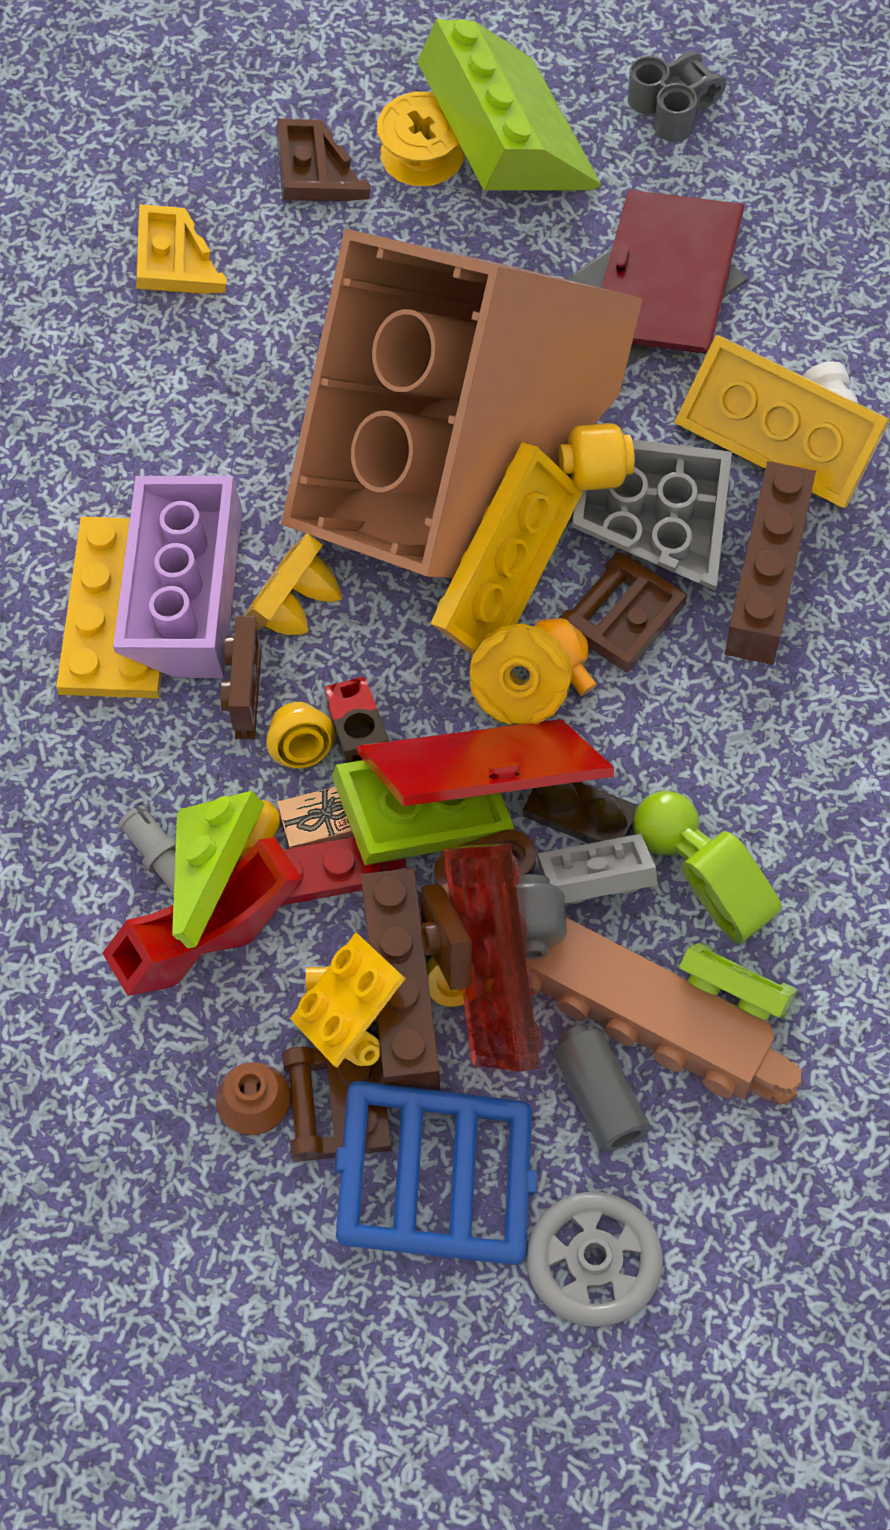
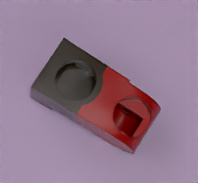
(354, 716)

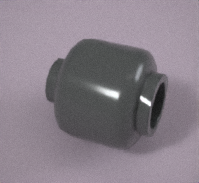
(544, 914)

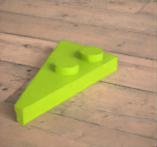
(205, 854)

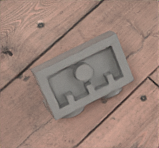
(599, 868)

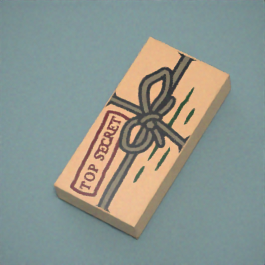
(314, 818)

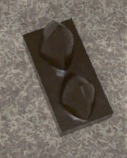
(581, 811)

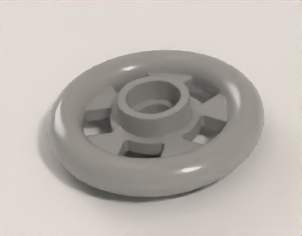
(572, 1300)

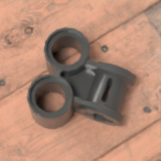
(673, 92)

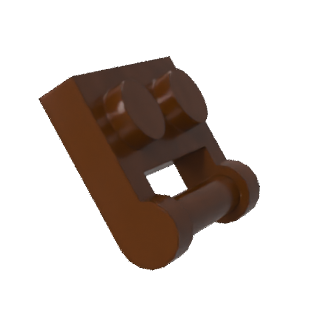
(634, 619)
(309, 1146)

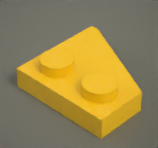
(173, 254)

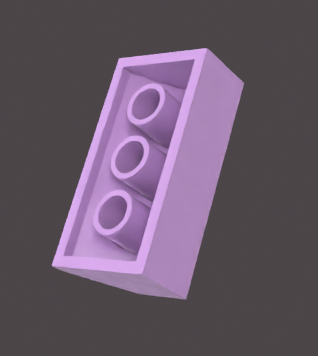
(179, 574)

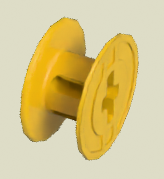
(418, 140)

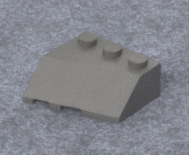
(665, 509)

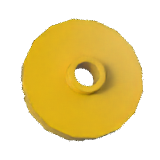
(515, 699)

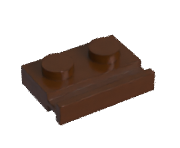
(241, 692)

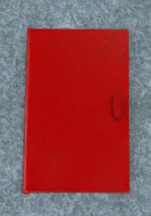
(484, 762)

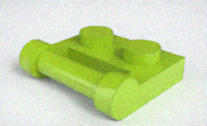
(756, 993)

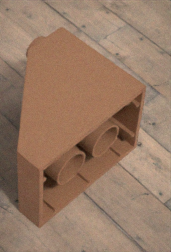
(432, 386)

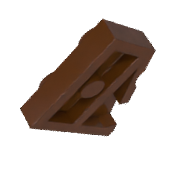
(314, 164)

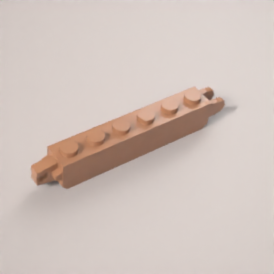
(664, 1015)

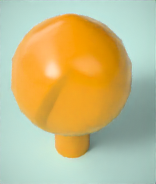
(575, 647)

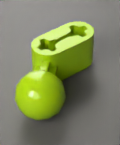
(716, 869)

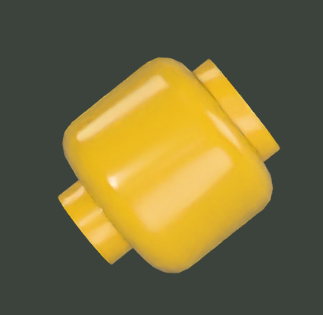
(597, 456)

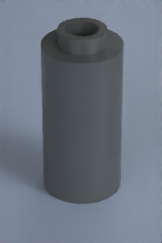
(600, 1088)

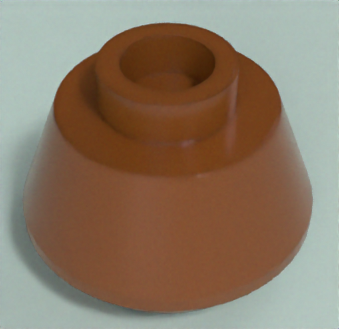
(253, 1111)

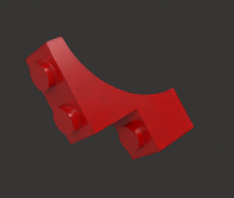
(152, 959)

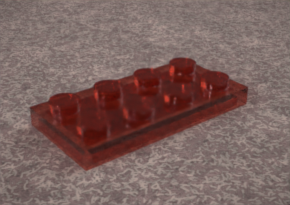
(501, 989)

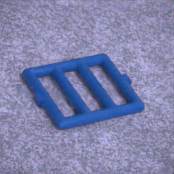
(403, 1235)

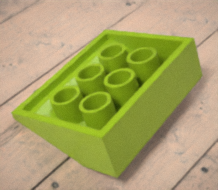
(502, 111)

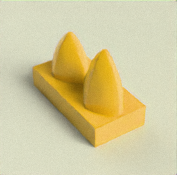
(299, 571)

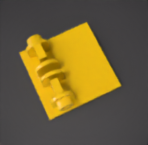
(347, 1002)

